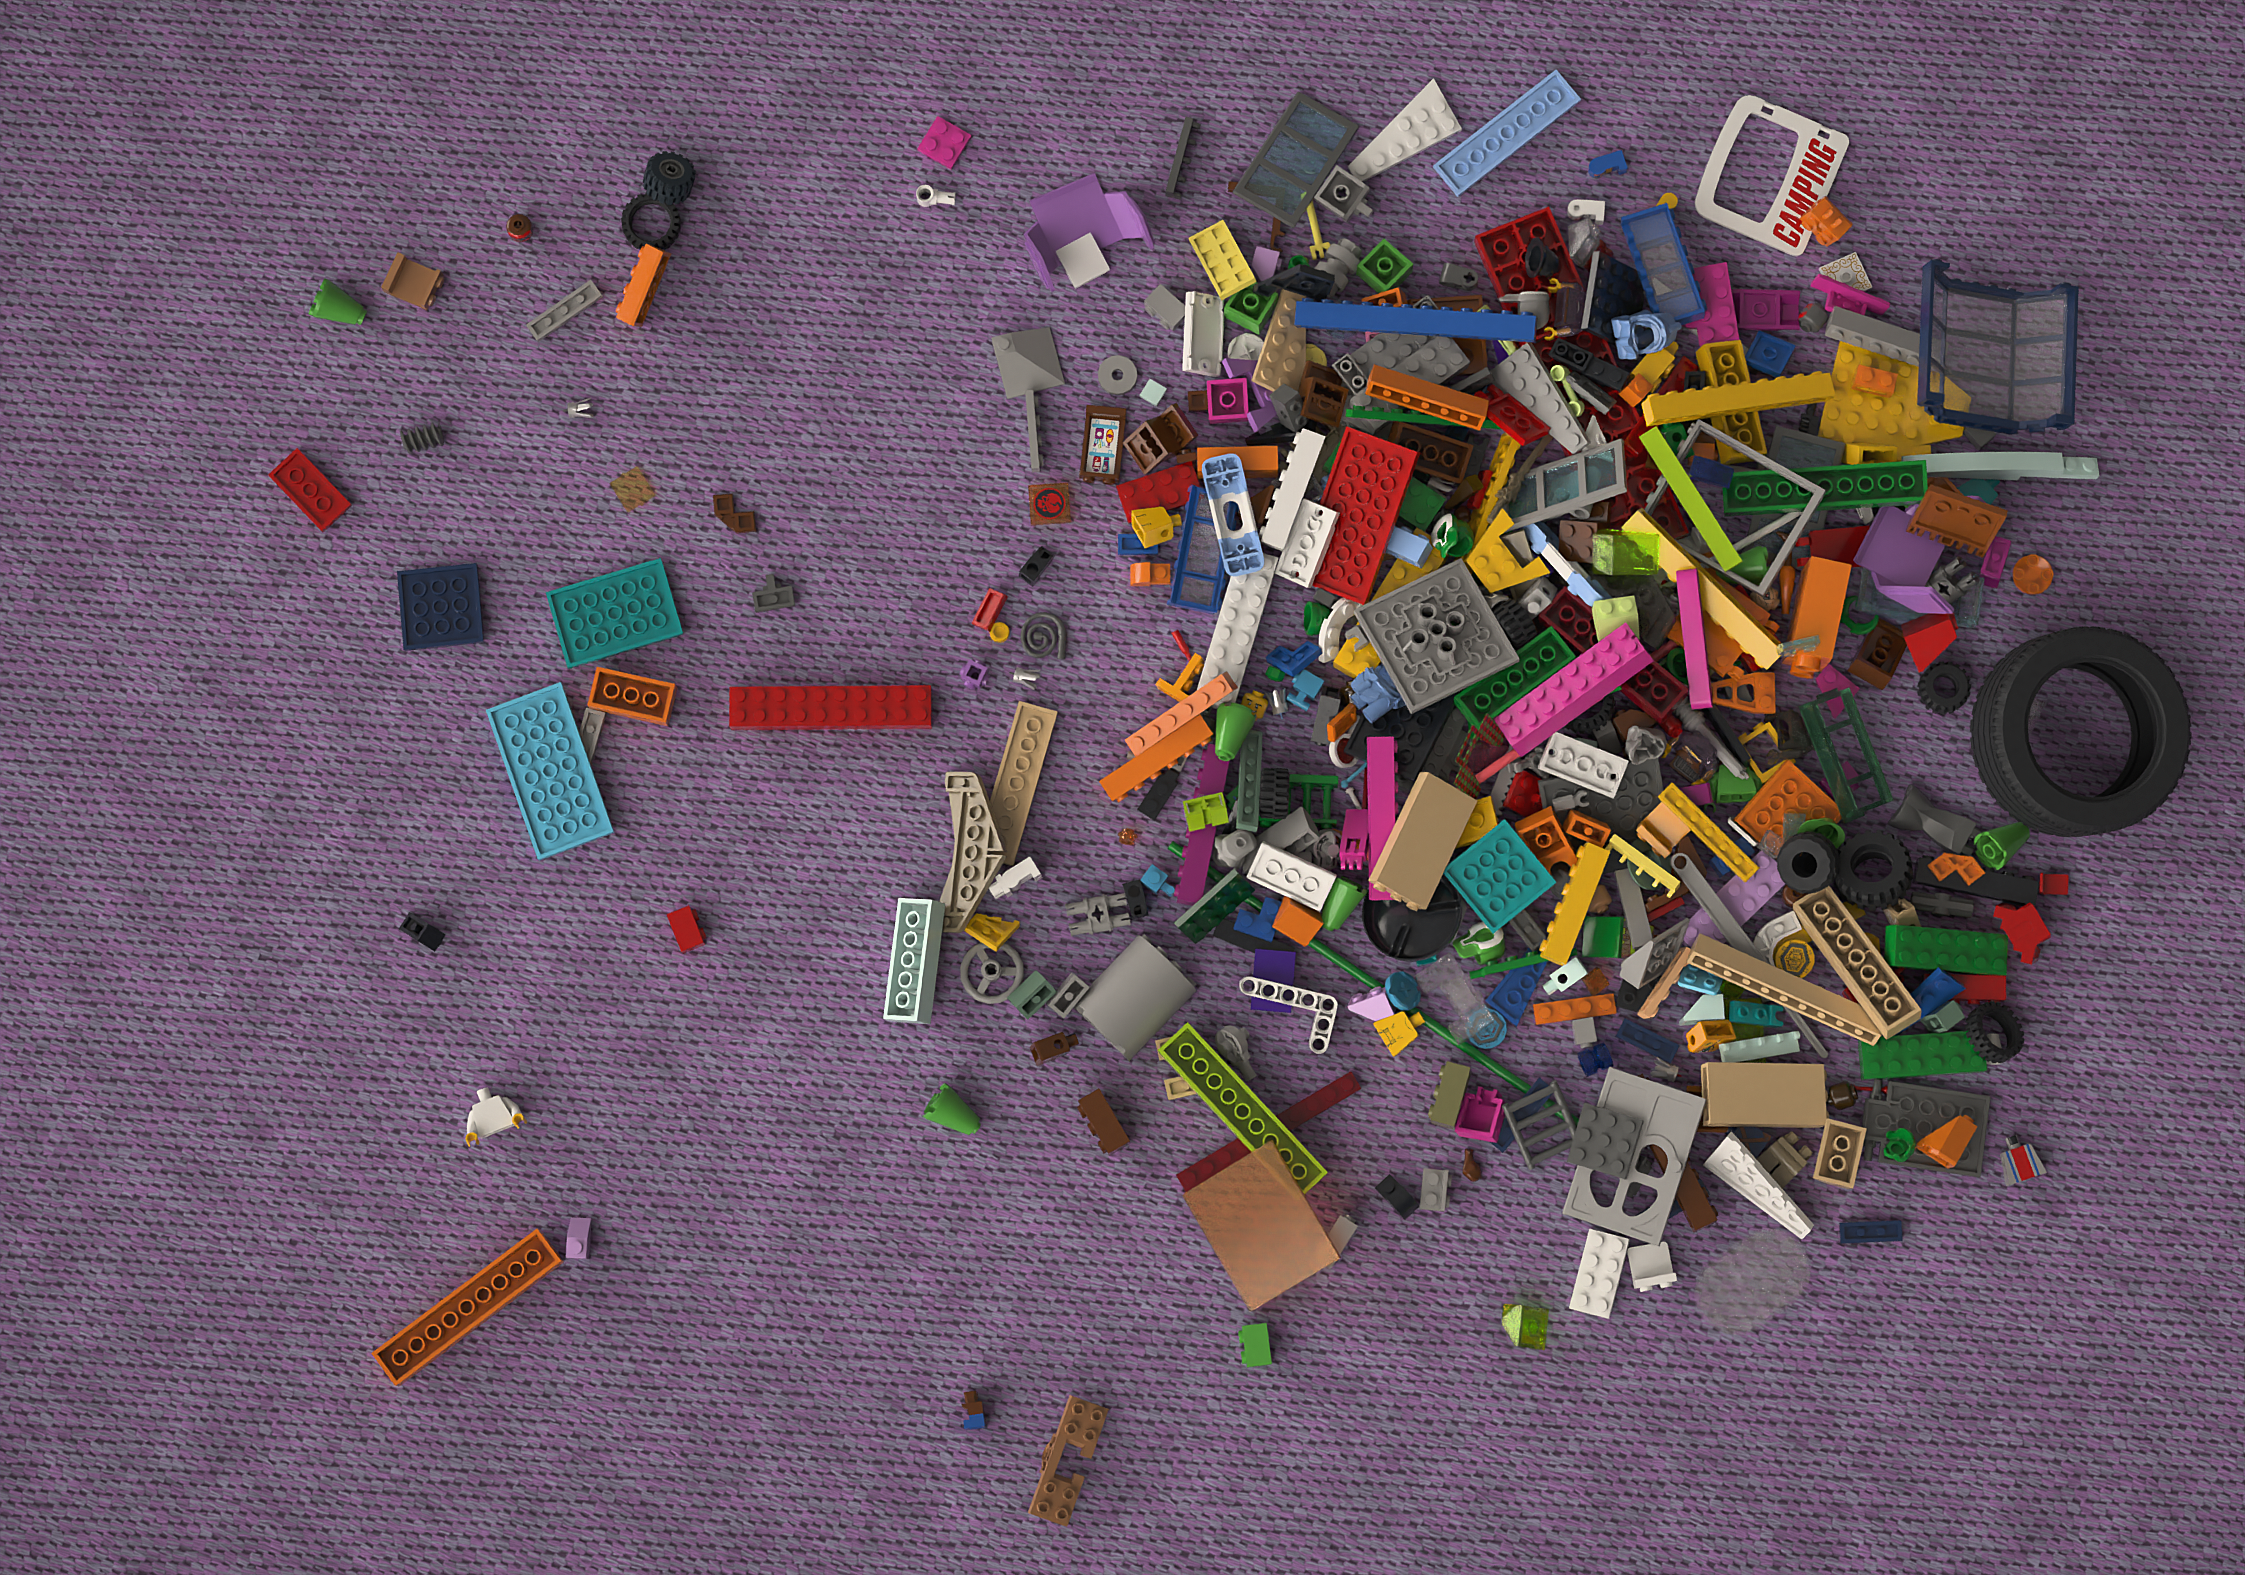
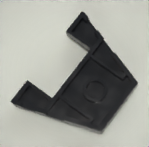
(1299, 280)

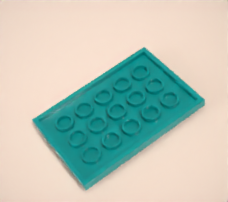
(614, 613)

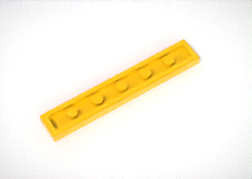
(1708, 832)

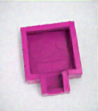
(1481, 1115)

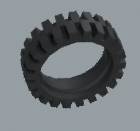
(636, 204)
(1595, 721)
(1982, 1042)

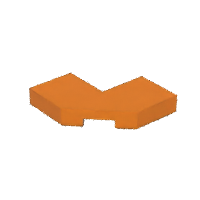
(1965, 866)

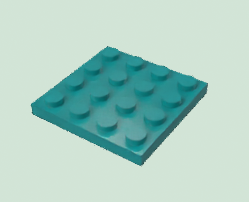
(1499, 876)

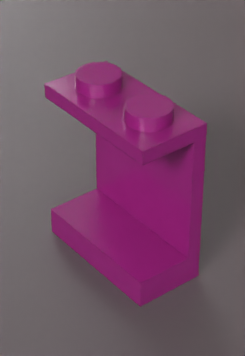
(1995, 561)

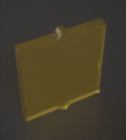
(632, 489)

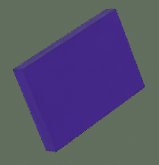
(1274, 967)

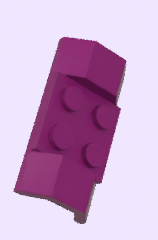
(1766, 309)

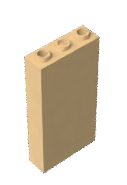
(1422, 841)
(1764, 1095)

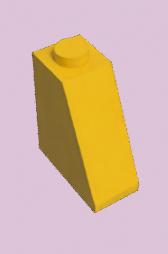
(1868, 453)

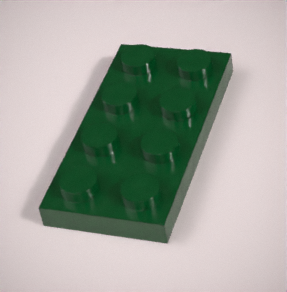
(1214, 906)

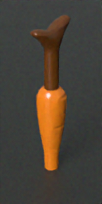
(1786, 578)

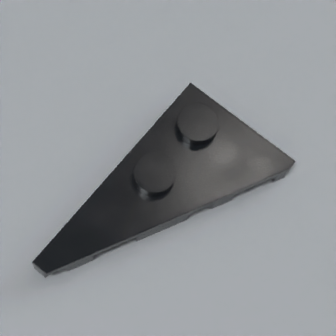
(1278, 434)

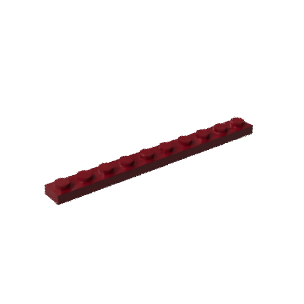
(1290, 1118)

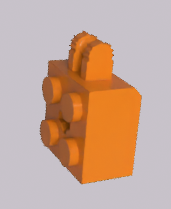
(1825, 221)

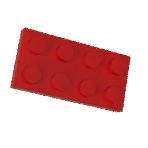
(1160, 489)
(310, 490)

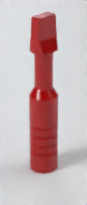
(1182, 644)

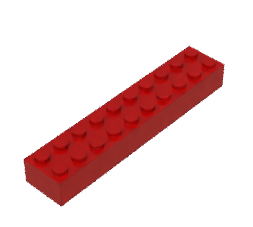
(830, 707)

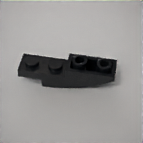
(1586, 364)

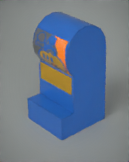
(1607, 163)

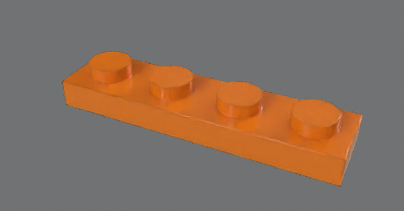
(1574, 1009)

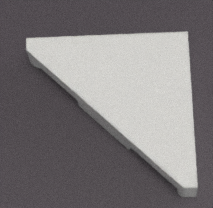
(1594, 434)

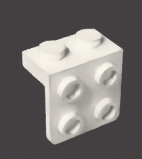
(1651, 1266)

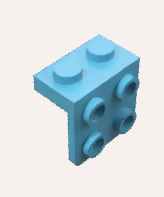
(1700, 980)

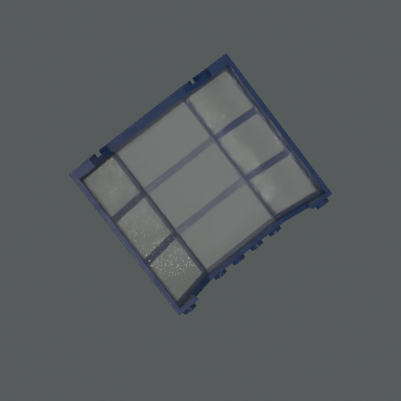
(1996, 354)

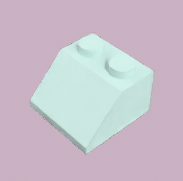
(1705, 1009)

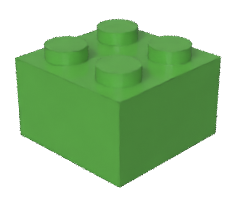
(1384, 267)
(1250, 309)
(1256, 1345)

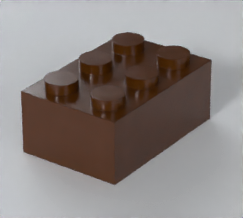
(1103, 1122)

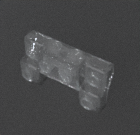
(1461, 995)

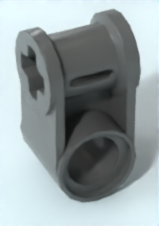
(1456, 276)

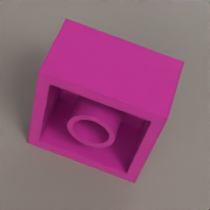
(1228, 400)

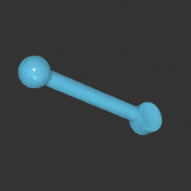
(1344, 783)

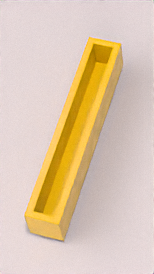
(1575, 903)

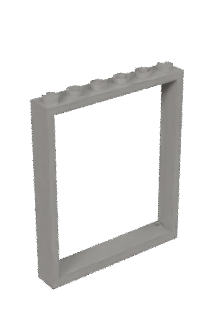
(1818, 494)

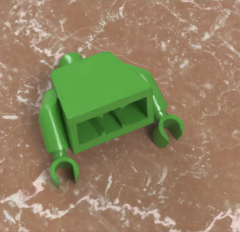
(1728, 788)

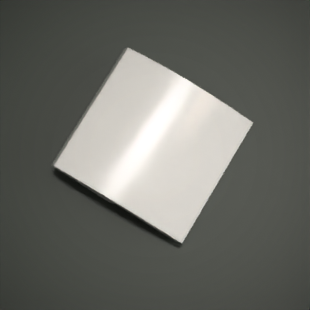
(1082, 260)

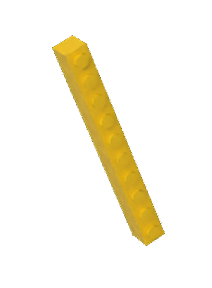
(1738, 398)
(1714, 597)

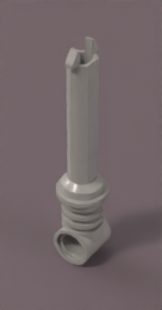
(1694, 721)

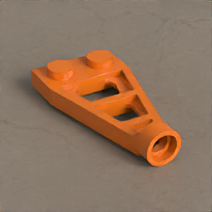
(1763, 693)

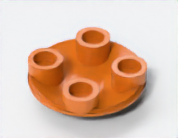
(2032, 574)

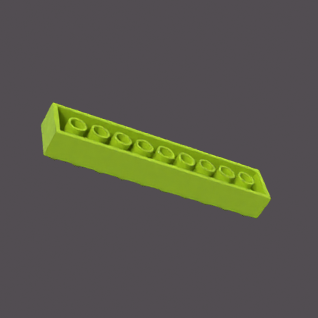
(1237, 1103)

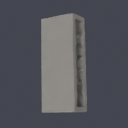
(1288, 834)

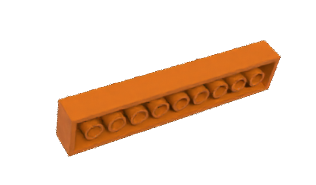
(467, 1307)

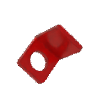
(2054, 884)

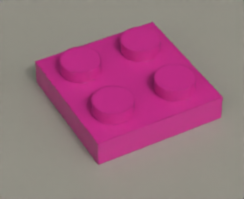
(944, 142)

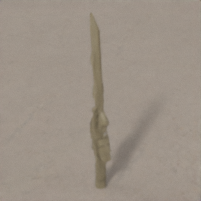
(1514, 483)

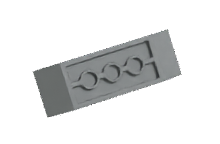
(1382, 350)

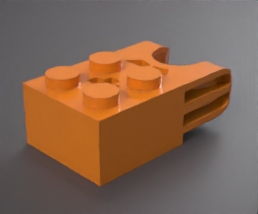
(1549, 848)

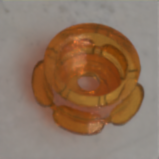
(1127, 836)

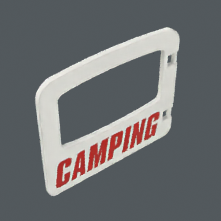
(1806, 181)

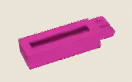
(1354, 828)

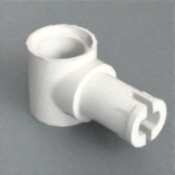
(936, 196)

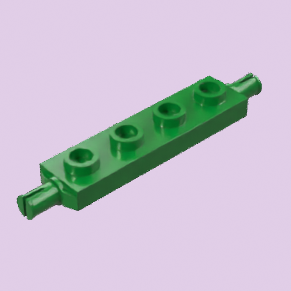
(1511, 963)

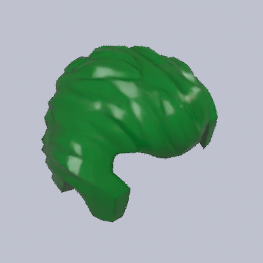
(1901, 1145)

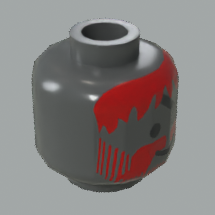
(1812, 317)

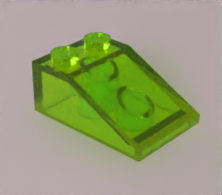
(1625, 553)

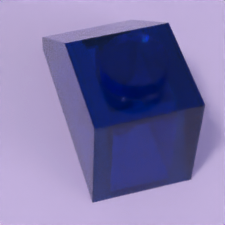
(1711, 472)

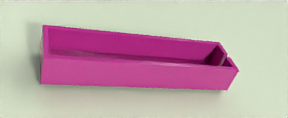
(1573, 689)

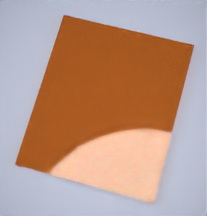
(1261, 1226)

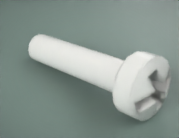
(1350, 791)

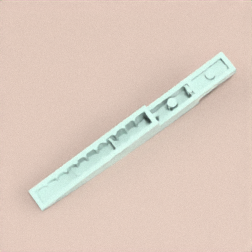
(2007, 465)

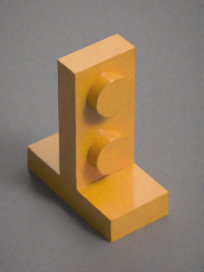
(1184, 681)

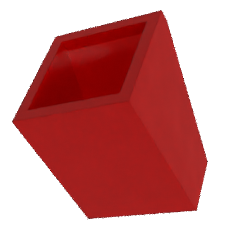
(1929, 637)

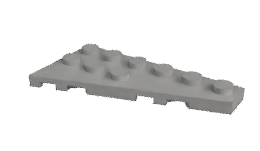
(1532, 385)

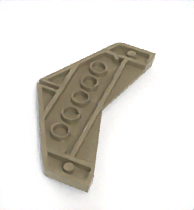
(975, 840)

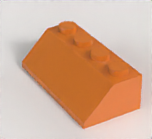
(643, 285)

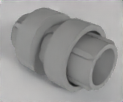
(1341, 260)

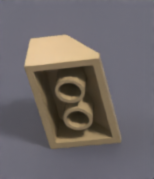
(1839, 1154)

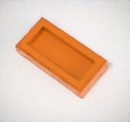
(1341, 722)

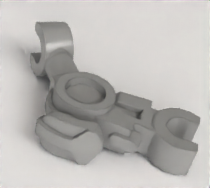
(1531, 761)

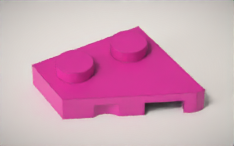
(1831, 679)

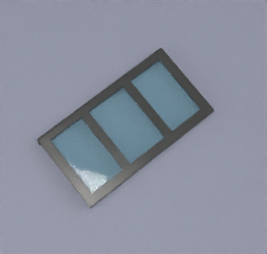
(1295, 159)
(1791, 451)

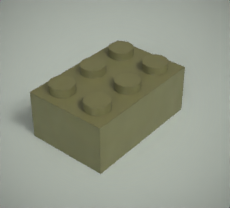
(1449, 1094)

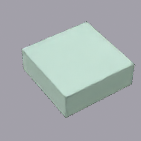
(1153, 392)

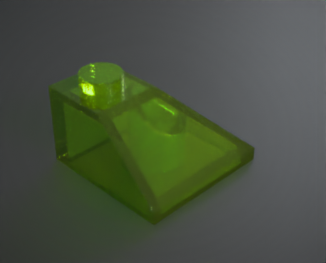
(1525, 1325)

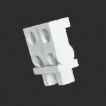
(1014, 878)

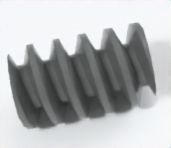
(422, 438)

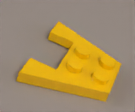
(1496, 564)

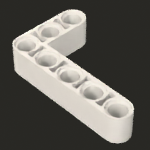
(1297, 1001)

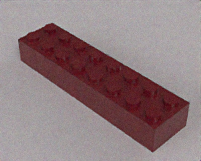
(1650, 688)

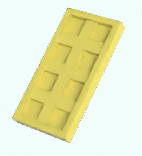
(1222, 260)

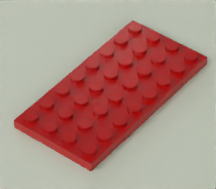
(1368, 492)

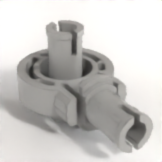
(1329, 853)
(1234, 1047)

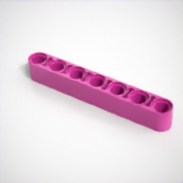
(1694, 638)

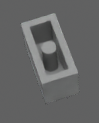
(1165, 307)
(1067, 995)

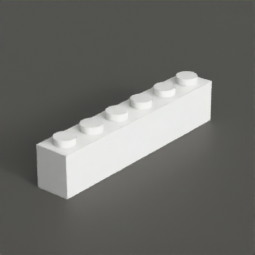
(1292, 489)

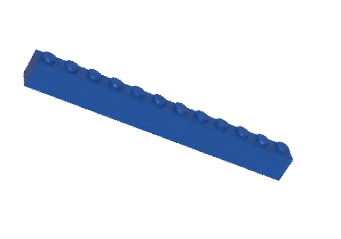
(1416, 321)

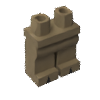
(1787, 1158)

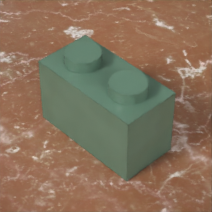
(1031, 994)
(1943, 1017)

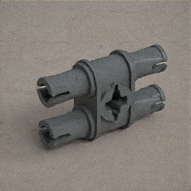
(1945, 576)

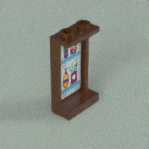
(1102, 444)

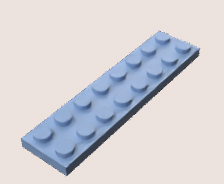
(1506, 133)

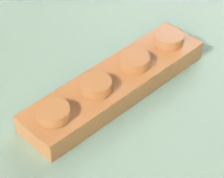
(1661, 989)

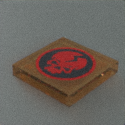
(1049, 504)

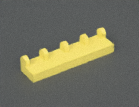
(1644, 864)

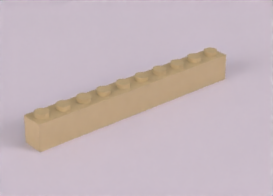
(1783, 988)

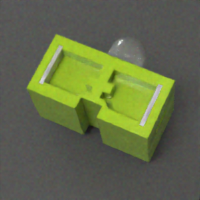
(1205, 810)

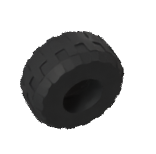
(1794, 875)

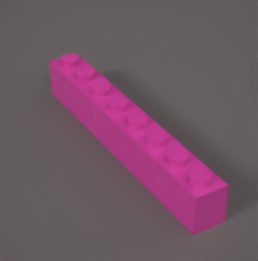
(1380, 801)

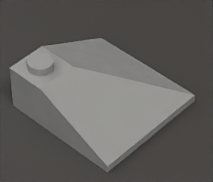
(1027, 361)
(1654, 956)

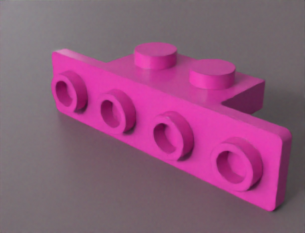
(1848, 297)

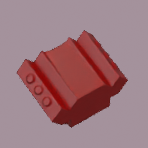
(2024, 929)

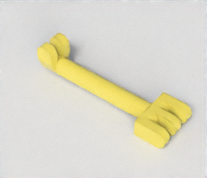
(1319, 245)

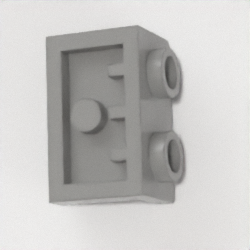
(1434, 1190)

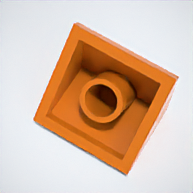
(1297, 921)

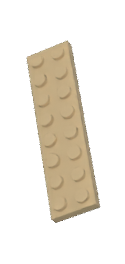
(1020, 773)

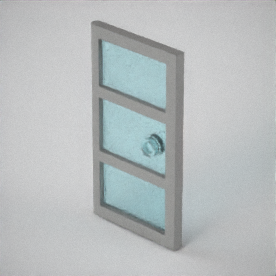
(1569, 484)

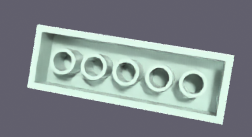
(914, 961)

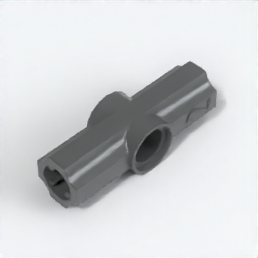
(1942, 904)

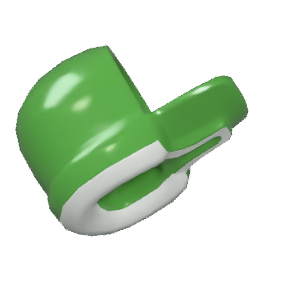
(1481, 944)

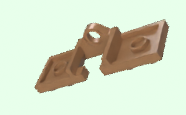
(1055, 1493)

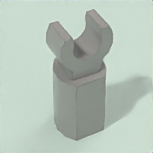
(1569, 801)

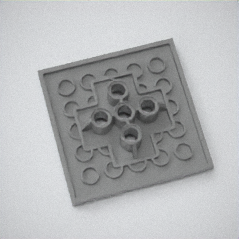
(1424, 670)

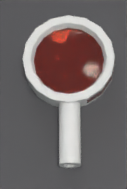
(1336, 749)

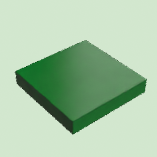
(1602, 937)

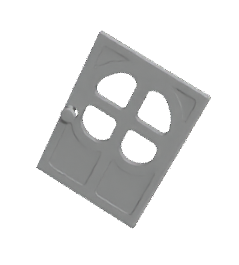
(1670, 1123)

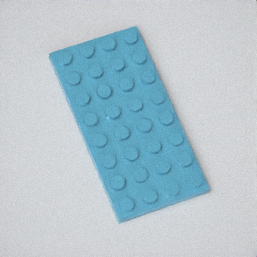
(550, 771)

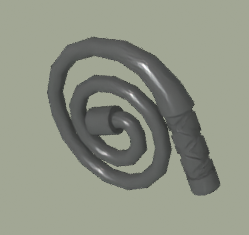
(1039, 636)

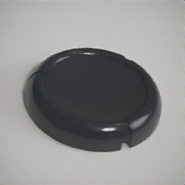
(1411, 933)

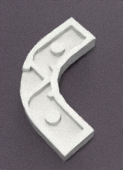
(1331, 628)
(1773, 932)

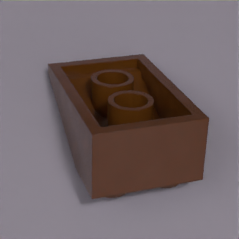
(1879, 654)

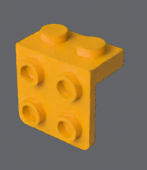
(1662, 830)

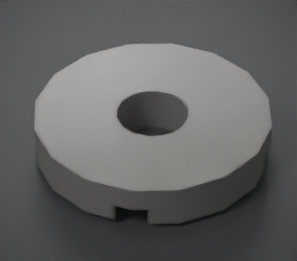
(1121, 386)

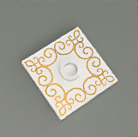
(1848, 271)

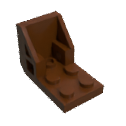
(1685, 847)

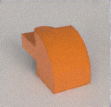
(1149, 574)

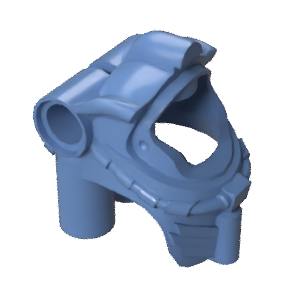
(1633, 338)
(1376, 690)

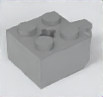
(1345, 206)

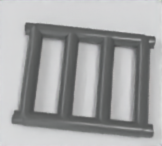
(1515, 1126)

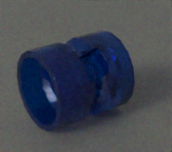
(1595, 1059)

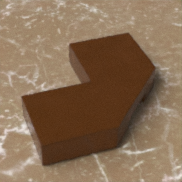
(738, 522)

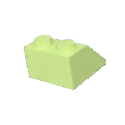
(1613, 613)

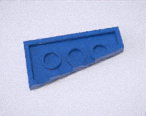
(1515, 990)
(1935, 992)

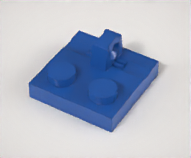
(1769, 354)

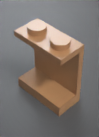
(412, 282)

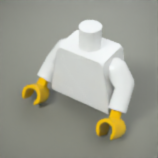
(491, 1116)

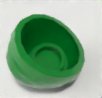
(1314, 616)

